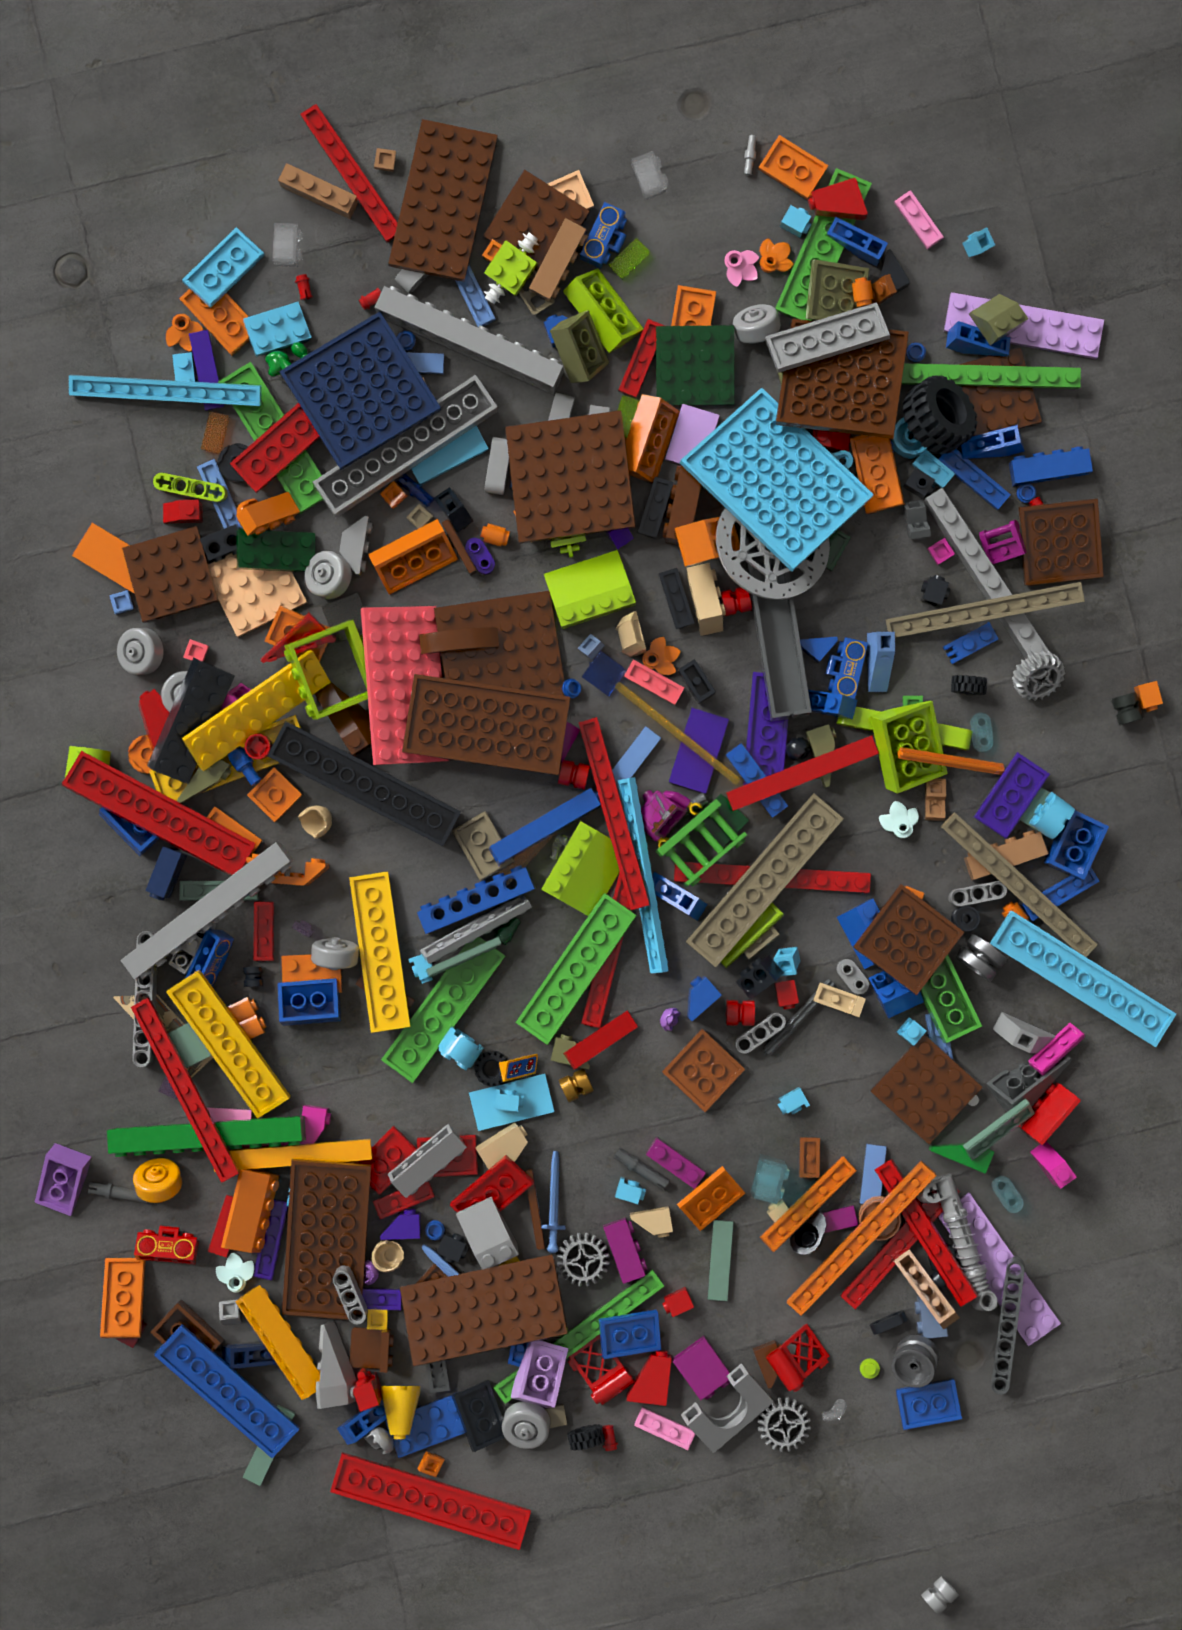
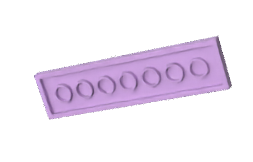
(1043, 329)
(1034, 1314)

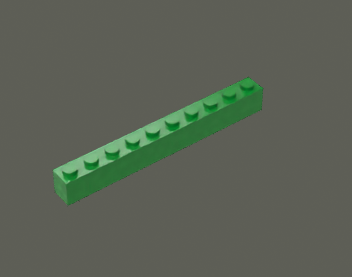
(182, 1136)

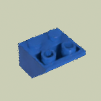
(892, 995)

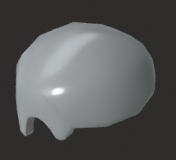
(380, 1438)

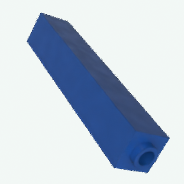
(545, 826)

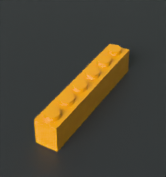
(280, 1341)

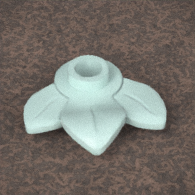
(899, 817)
(235, 1270)

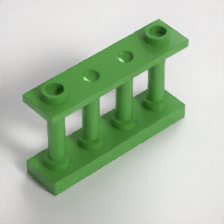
(698, 825)

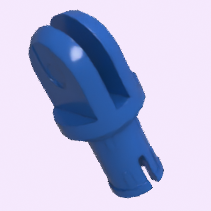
(243, 764)

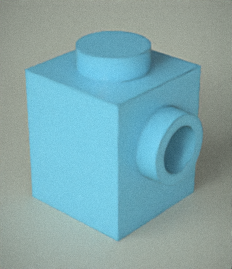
(796, 221)

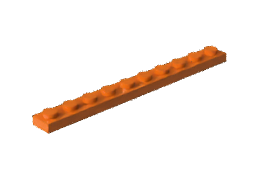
(861, 1238)

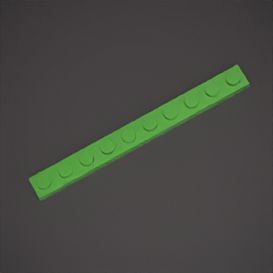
(995, 375)
(589, 1327)

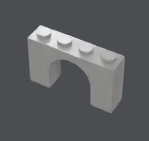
(717, 1431)

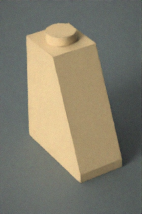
(506, 1142)

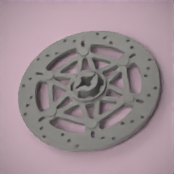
(752, 584)

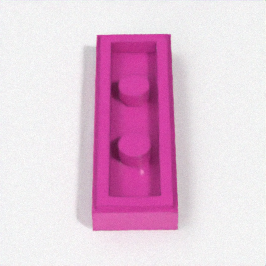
(1056, 1049)

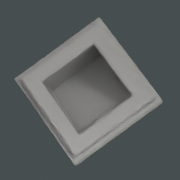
(229, 1312)

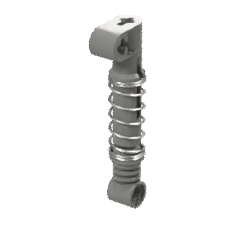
(962, 1236)

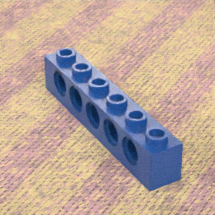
(427, 913)

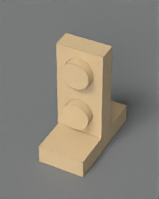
(839, 999)

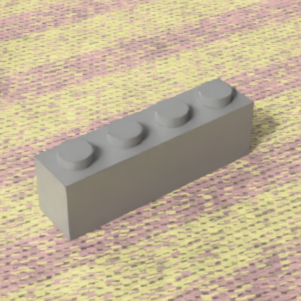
(427, 1161)

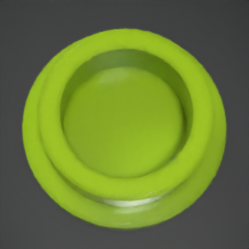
(869, 1368)

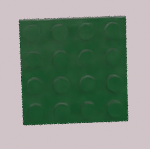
(695, 364)

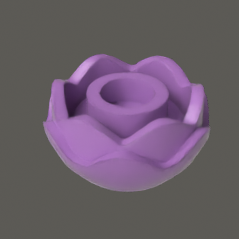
(669, 1019)
(370, 1273)

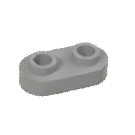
(852, 977)

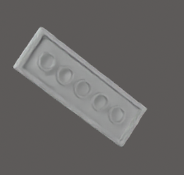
(827, 337)

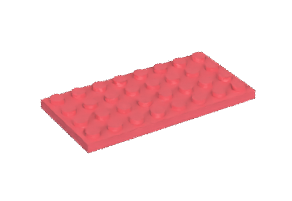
(390, 664)

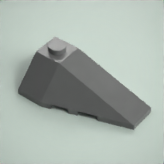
(1023, 1083)

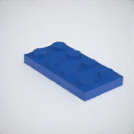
(430, 1426)

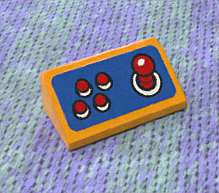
(518, 1067)

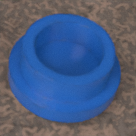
(407, 340)
(916, 352)
(1026, 493)
(571, 688)
(434, 1230)

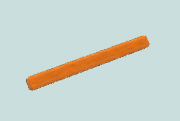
(950, 761)

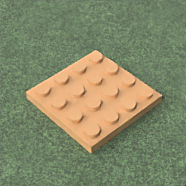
(253, 596)

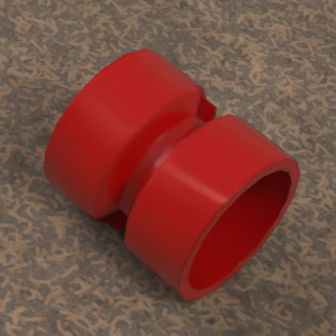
(736, 601)
(258, 746)
(573, 774)
(740, 1012)

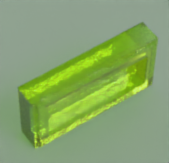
(629, 258)
(628, 407)

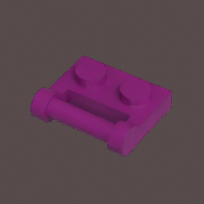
(1004, 549)

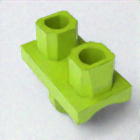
(568, 541)

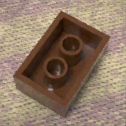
(183, 1314)

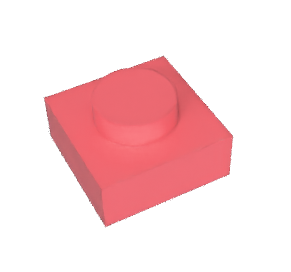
(196, 650)

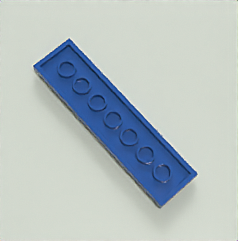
(226, 1391)

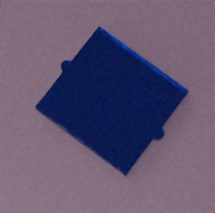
(604, 673)

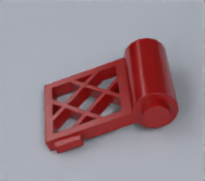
(788, 1365)
(608, 1385)

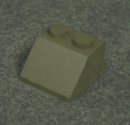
(998, 318)

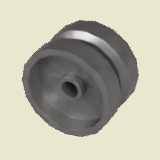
(983, 955)
(915, 1361)

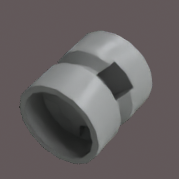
(940, 1595)

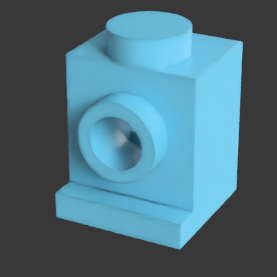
(978, 242)
(788, 960)
(420, 967)
(911, 1031)
(508, 1100)
(793, 1101)
(630, 1191)

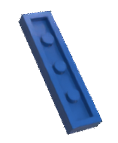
(975, 479)
(751, 772)
(1065, 890)

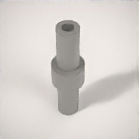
(750, 155)

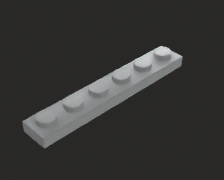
(476, 928)

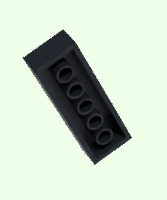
(196, 702)

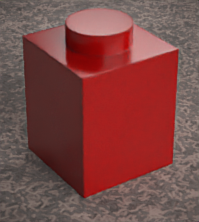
(786, 994)
(678, 1302)

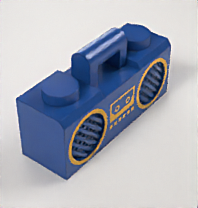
(606, 226)
(851, 661)
(211, 954)

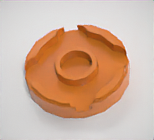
(140, 753)

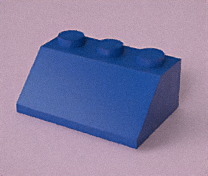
(133, 835)
(1076, 845)
(856, 922)
(701, 996)
(309, 1002)

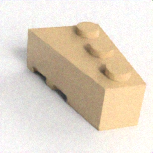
(706, 599)

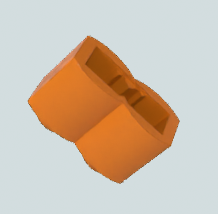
(246, 1015)

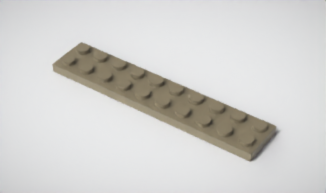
(764, 880)

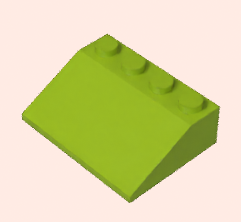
(589, 589)
(910, 728)
(583, 870)

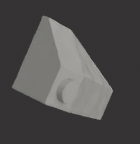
(336, 1372)

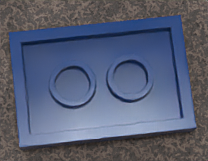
(629, 1334)
(928, 1404)

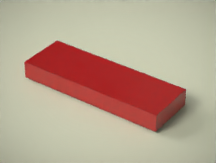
(263, 931)
(397, 1202)
(216, 1242)

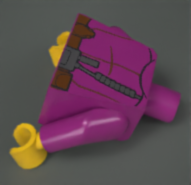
(663, 812)

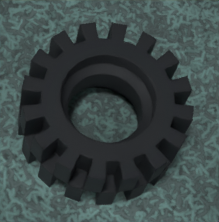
(969, 685)
(480, 1068)
(586, 1437)

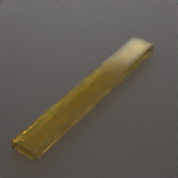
(678, 734)

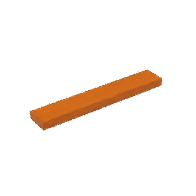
(808, 1204)

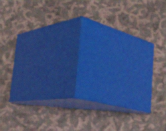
(817, 647)

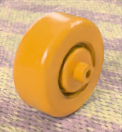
(157, 1180)

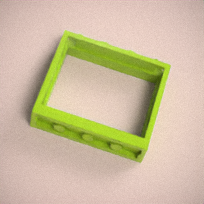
(297, 673)

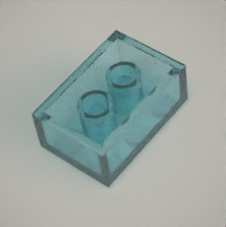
(769, 1179)

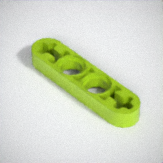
(190, 487)

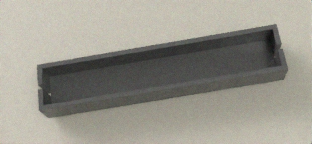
(779, 647)

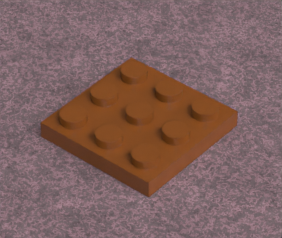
(703, 1070)

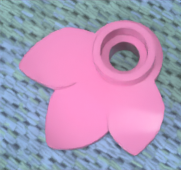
(743, 268)

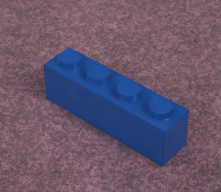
(1050, 467)

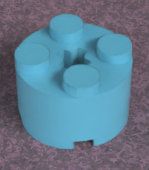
(901, 443)
(1051, 816)
(460, 1047)

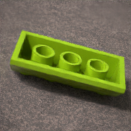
(609, 313)

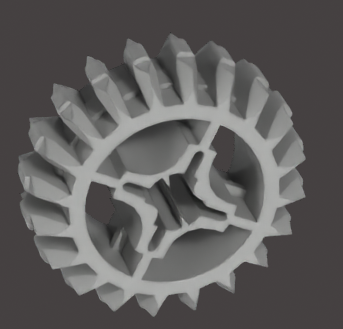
(1038, 675)
(574, 1260)
(787, 1441)

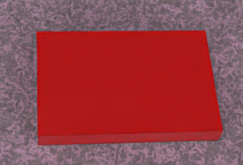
(386, 1155)
(462, 1165)

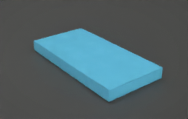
(223, 267)
(454, 454)
(536, 1102)

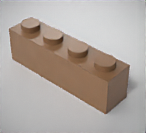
(318, 191)
(558, 259)
(1014, 851)
(926, 1289)

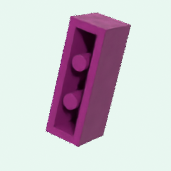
(675, 1162)
(625, 1250)

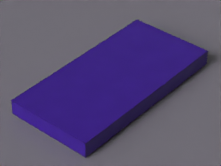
(689, 768)
(1011, 795)

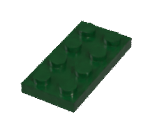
(275, 550)

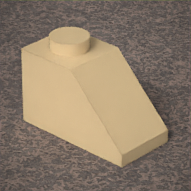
(655, 1221)

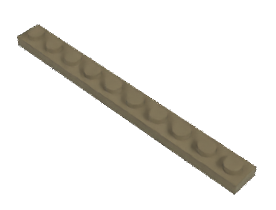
(986, 609)
(1018, 885)

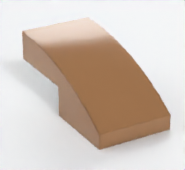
(935, 799)

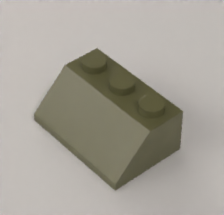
(579, 347)

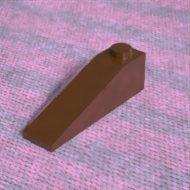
(351, 722)

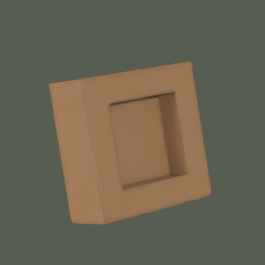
(385, 159)

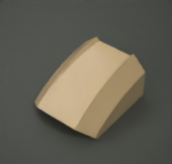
(631, 635)

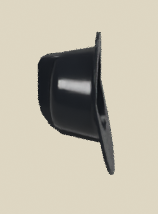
(809, 1234)

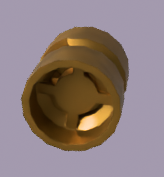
(576, 1085)

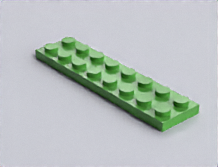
(818, 247)
(301, 473)
(576, 969)
(441, 1011)

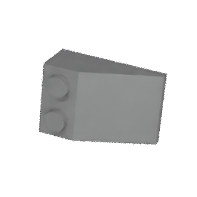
(488, 1233)

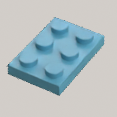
(277, 329)

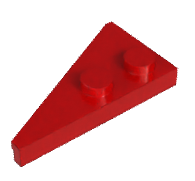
(305, 627)

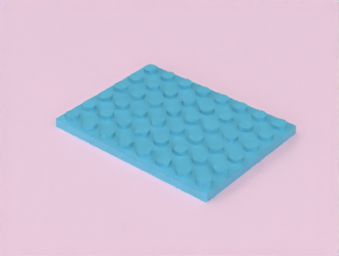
(776, 480)

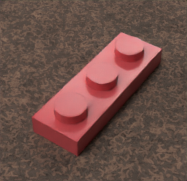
(654, 682)

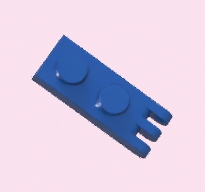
(971, 642)

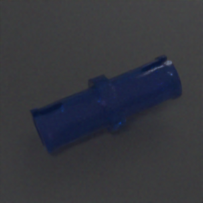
(416, 490)

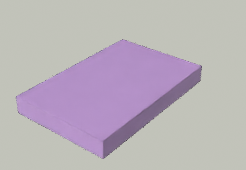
(691, 428)

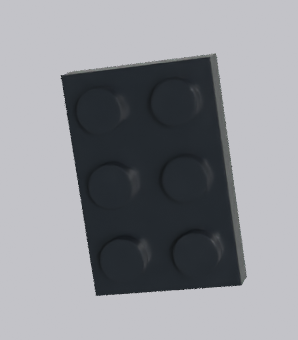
(479, 1415)

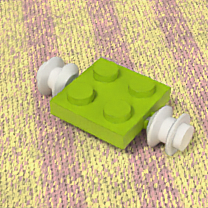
(511, 268)

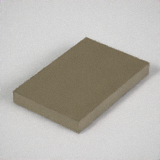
(475, 839)

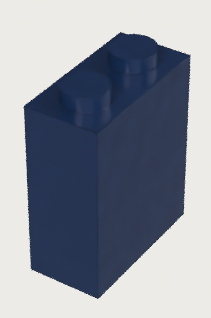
(166, 873)

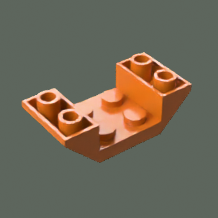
(698, 541)
(312, 871)

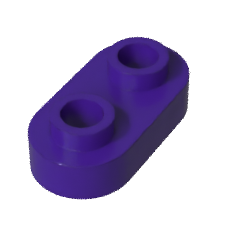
(480, 555)

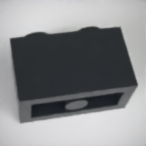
(696, 681)

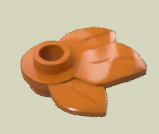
(777, 255)
(180, 335)
(664, 657)

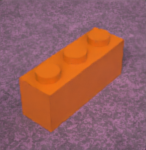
(268, 514)

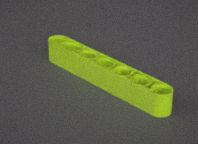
(949, 735)

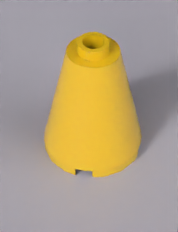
(400, 1408)

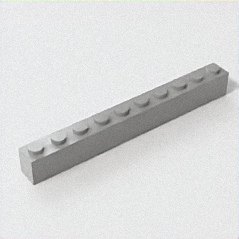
(981, 569)
(207, 910)

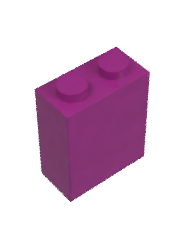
(702, 1368)

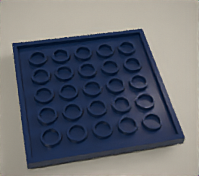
(360, 390)

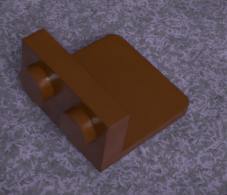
(371, 1348)

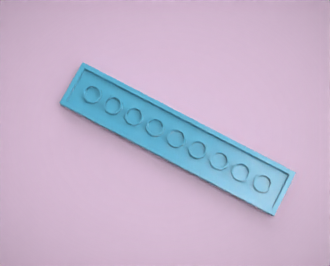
(1082, 978)

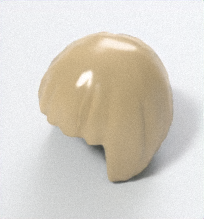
(316, 820)
(387, 1256)

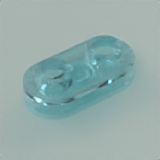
(981, 732)
(1007, 1193)

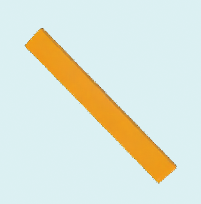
(282, 1155)

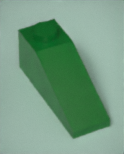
(957, 1153)

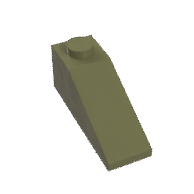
(821, 742)
(205, 780)

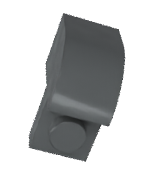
(916, 520)

